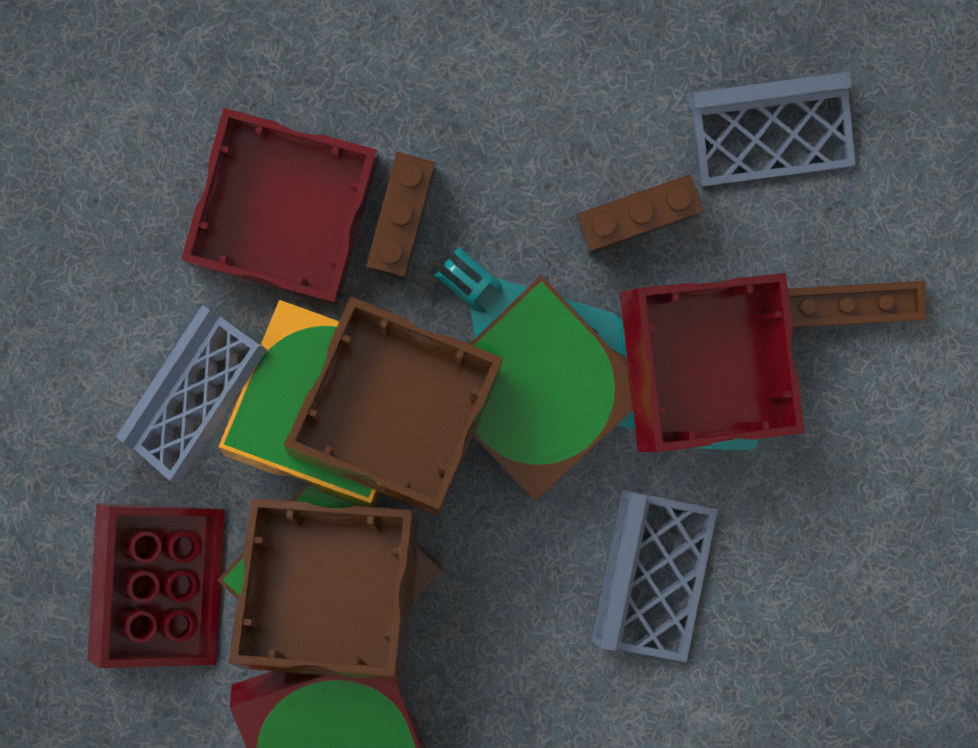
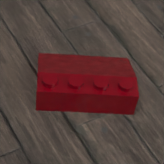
(155, 585)

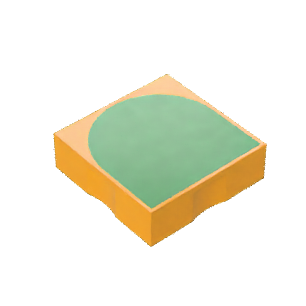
(273, 398)

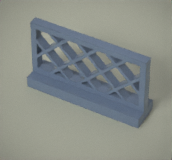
(767, 95)
(178, 384)
(621, 577)

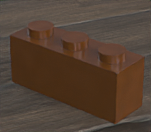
(639, 214)
(401, 215)

